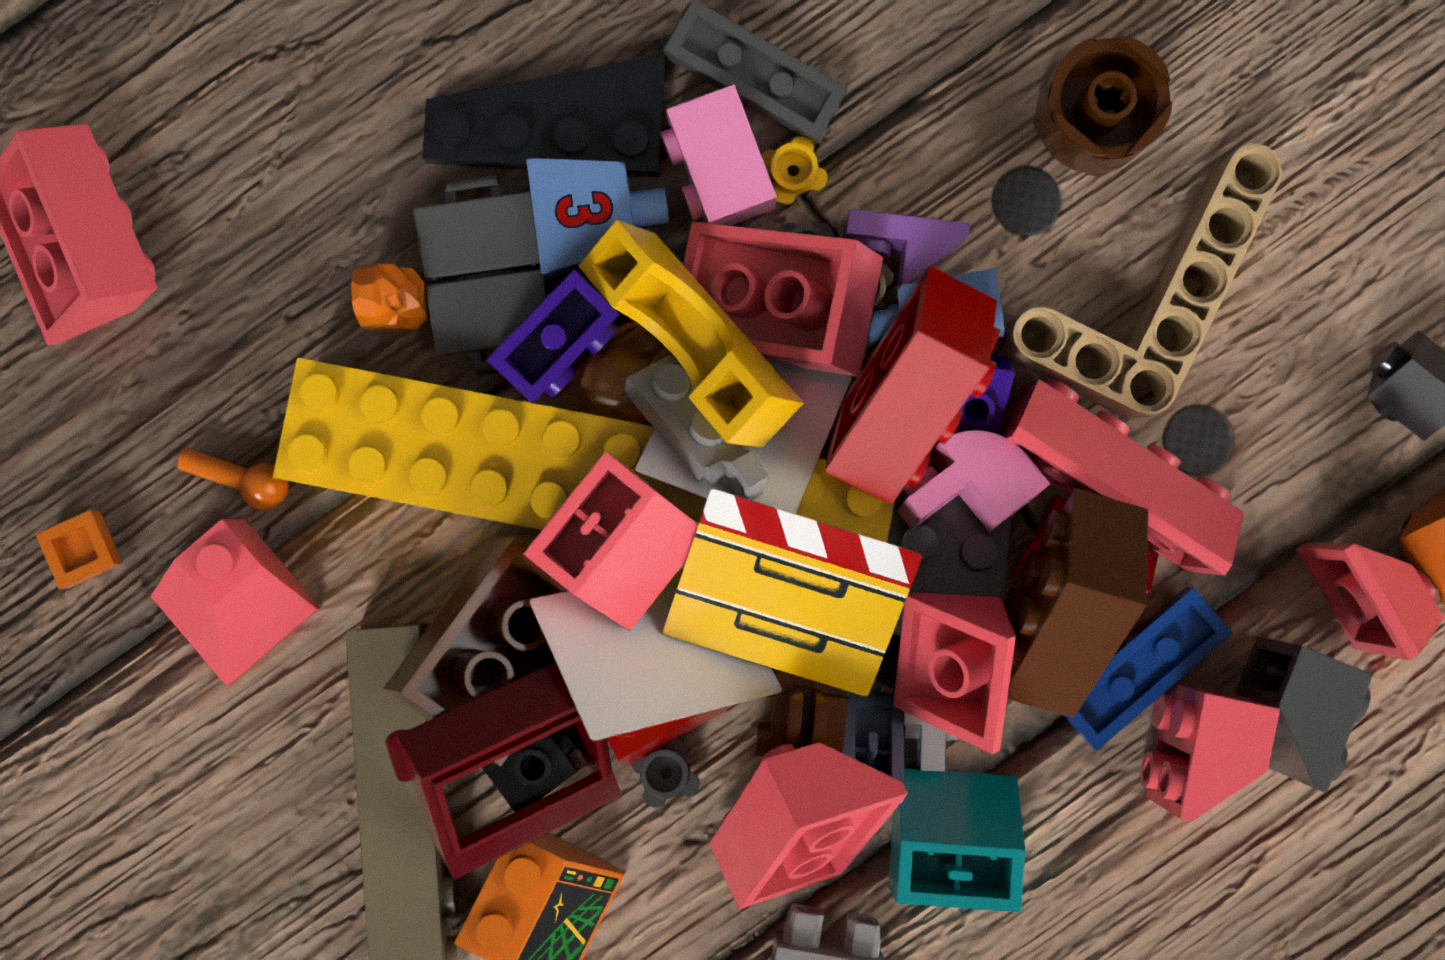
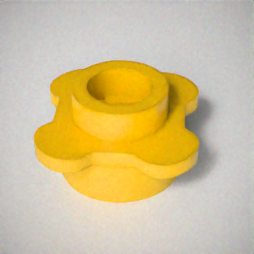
(798, 154)

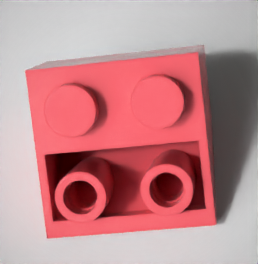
(614, 542)
(1205, 748)

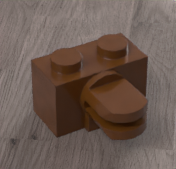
(803, 715)

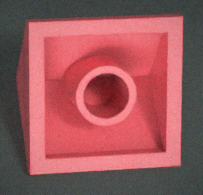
(956, 665)

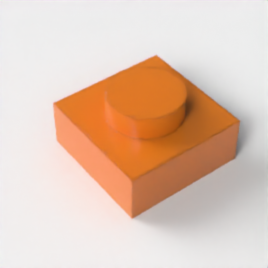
(79, 549)

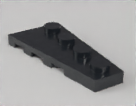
(569, 116)

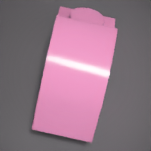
(984, 471)

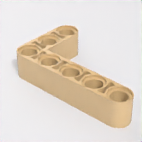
(1169, 303)

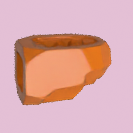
(388, 298)

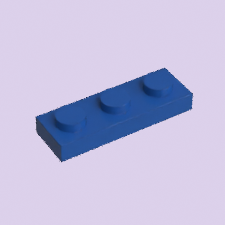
(1149, 665)

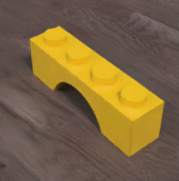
(728, 374)

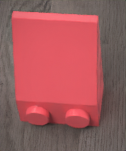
(790, 293)

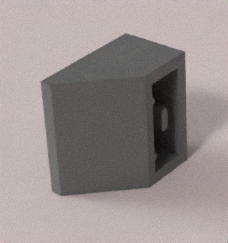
(1316, 704)

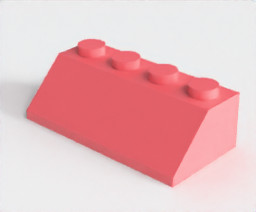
(1075, 449)

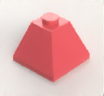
(232, 598)
(1376, 598)

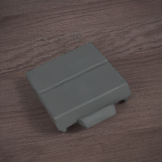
(481, 246)

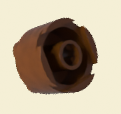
(1125, 77)

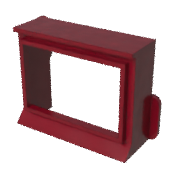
(487, 732)

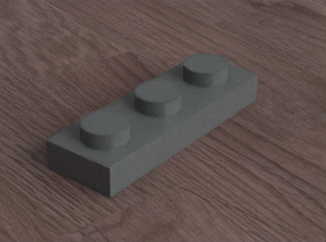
(760, 71)

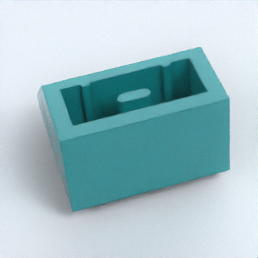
(958, 841)

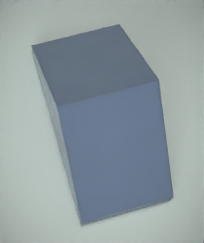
(875, 734)

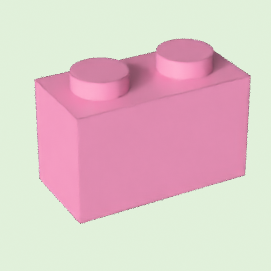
(719, 159)

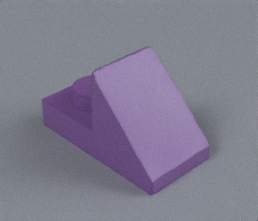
(918, 239)

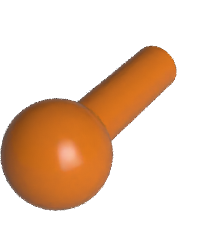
(254, 483)

